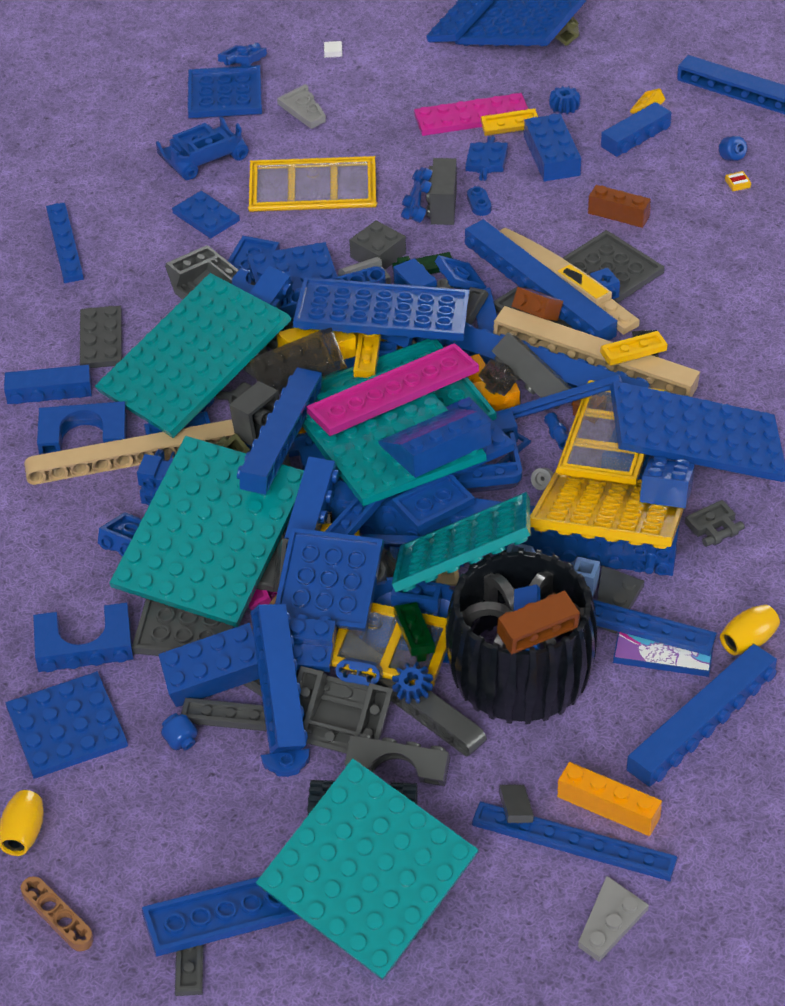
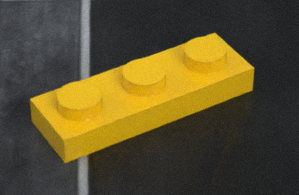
(506, 122)
(633, 348)
(366, 355)

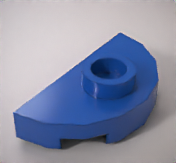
(286, 763)

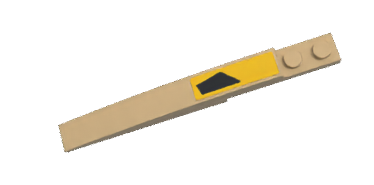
(578, 279)

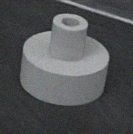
(541, 478)

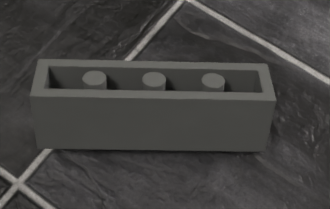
(528, 367)

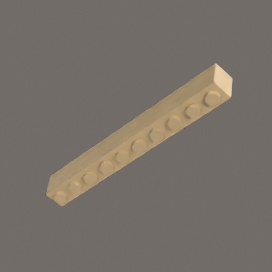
(580, 345)

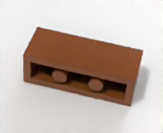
(619, 206)
(538, 622)

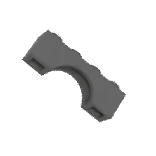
(430, 763)

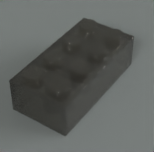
(313, 352)

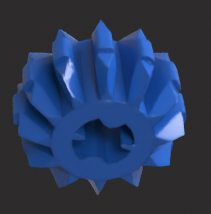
(564, 100)
(421, 686)

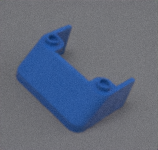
(494, 476)

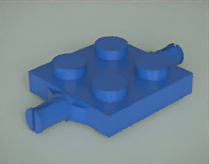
(242, 54)
(486, 157)

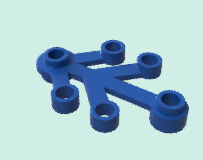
(413, 201)

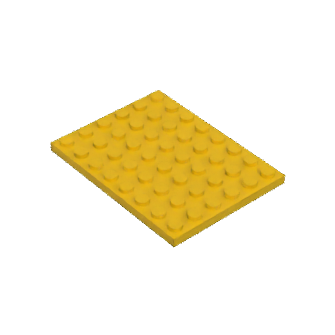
(604, 511)

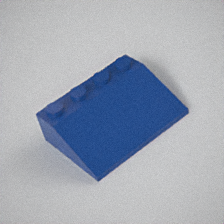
(438, 440)

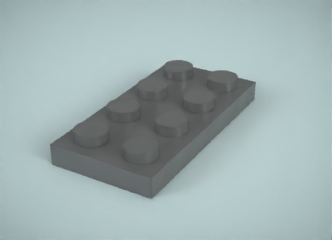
(101, 336)

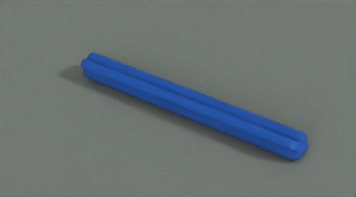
(563, 397)

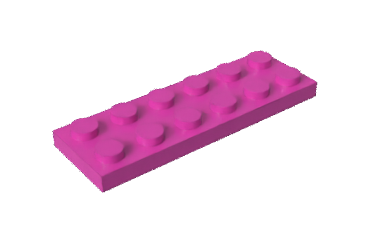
(465, 114)

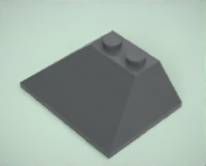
(193, 267)
(340, 709)

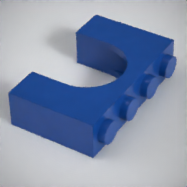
(58, 420)
(111, 646)

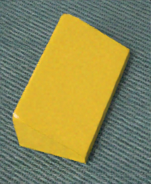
(647, 99)

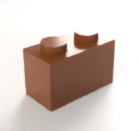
(537, 303)

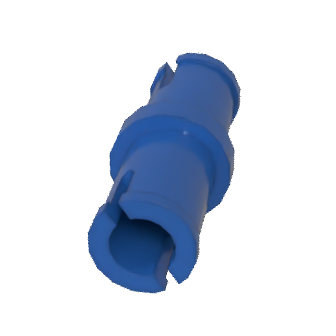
(556, 429)

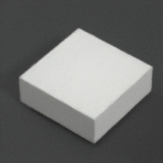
(333, 49)

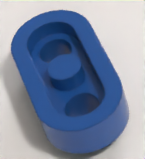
(479, 201)

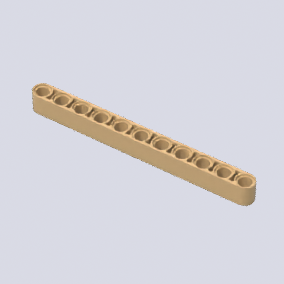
(116, 454)

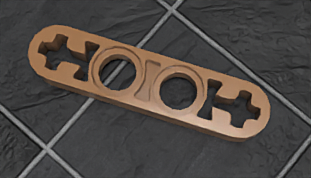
(60, 911)

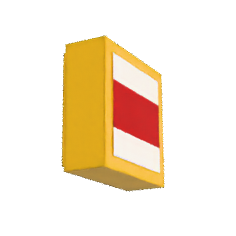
(738, 181)

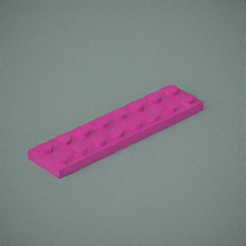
(392, 389)

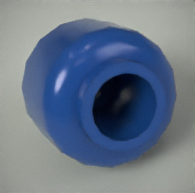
(732, 148)
(179, 732)

